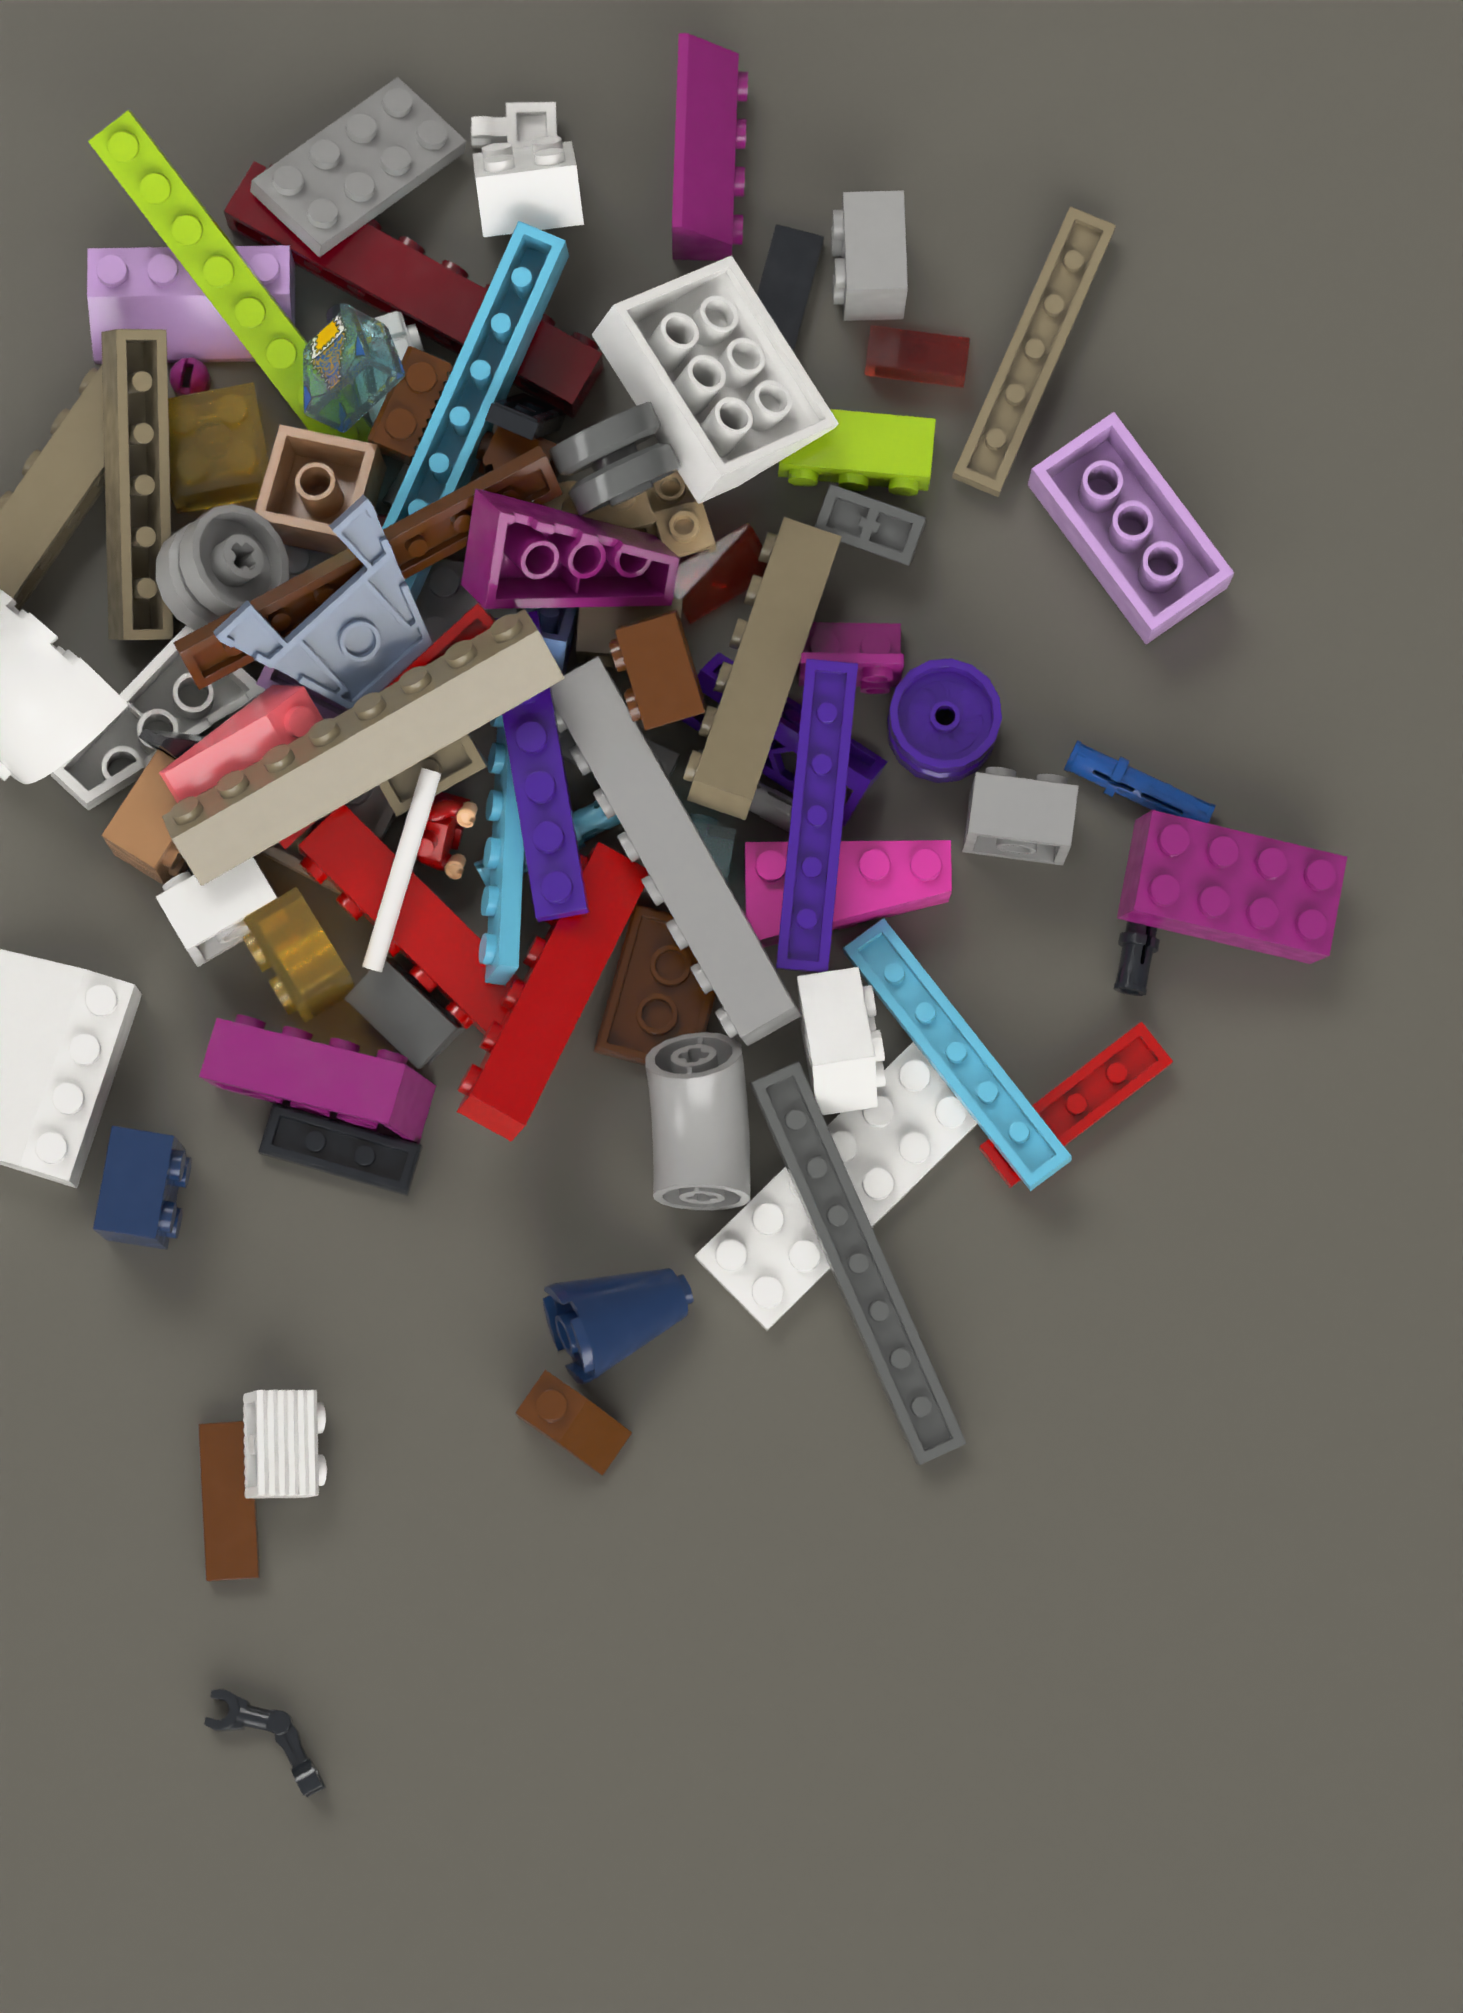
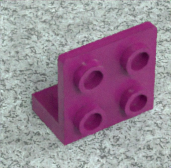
(870, 645)

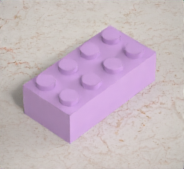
(1130, 528)

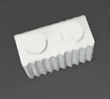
(283, 1444)

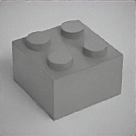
(873, 260)
(1020, 816)

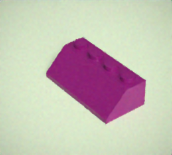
(706, 151)

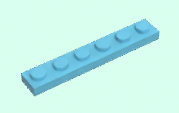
(504, 857)
(957, 1054)

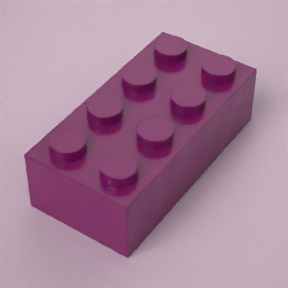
(1232, 887)

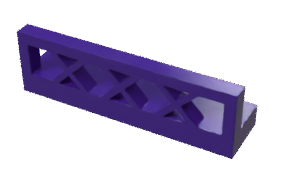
(863, 764)

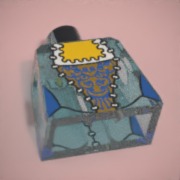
(348, 367)

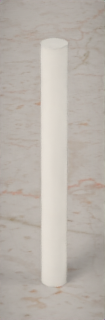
(401, 870)

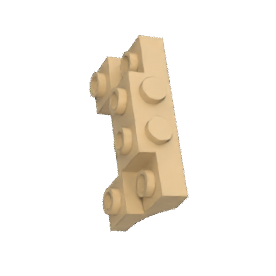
(662, 510)

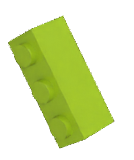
(866, 452)

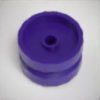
(943, 690)

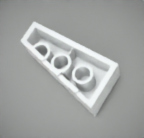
(161, 700)

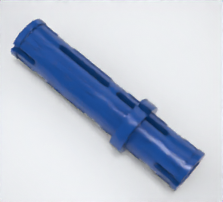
(1135, 785)

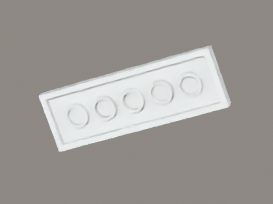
(770, 1249)

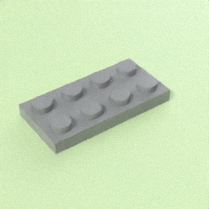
(358, 166)

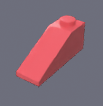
(267, 721)

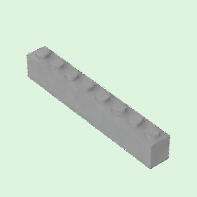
(673, 853)

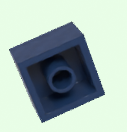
(141, 1188)

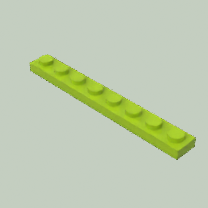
(211, 261)

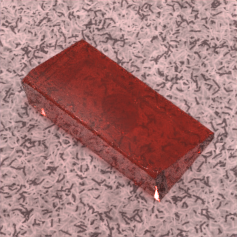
(917, 356)
(717, 577)

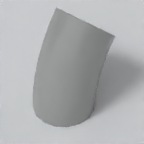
(699, 1122)

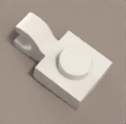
(520, 127)

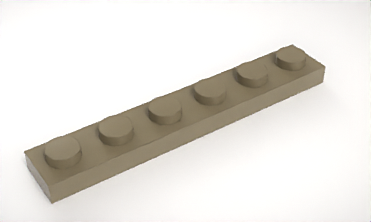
(1034, 352)

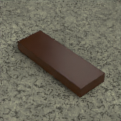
(227, 1514)

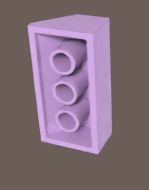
(156, 292)

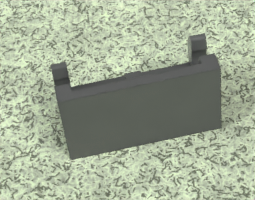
(871, 524)
(404, 1013)

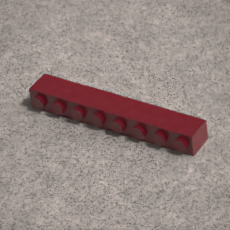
(432, 295)

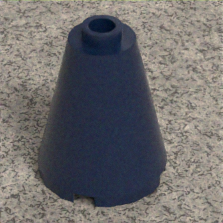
(613, 1316)

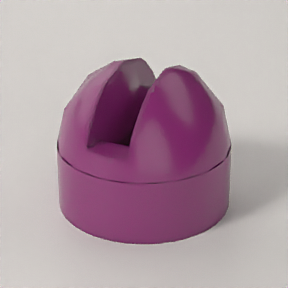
(199, 381)

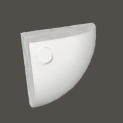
(47, 698)

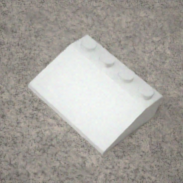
(715, 376)
(57, 1061)

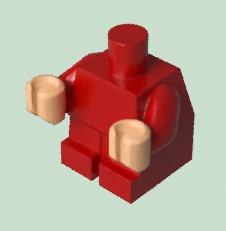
(444, 832)

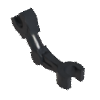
(273, 1721)

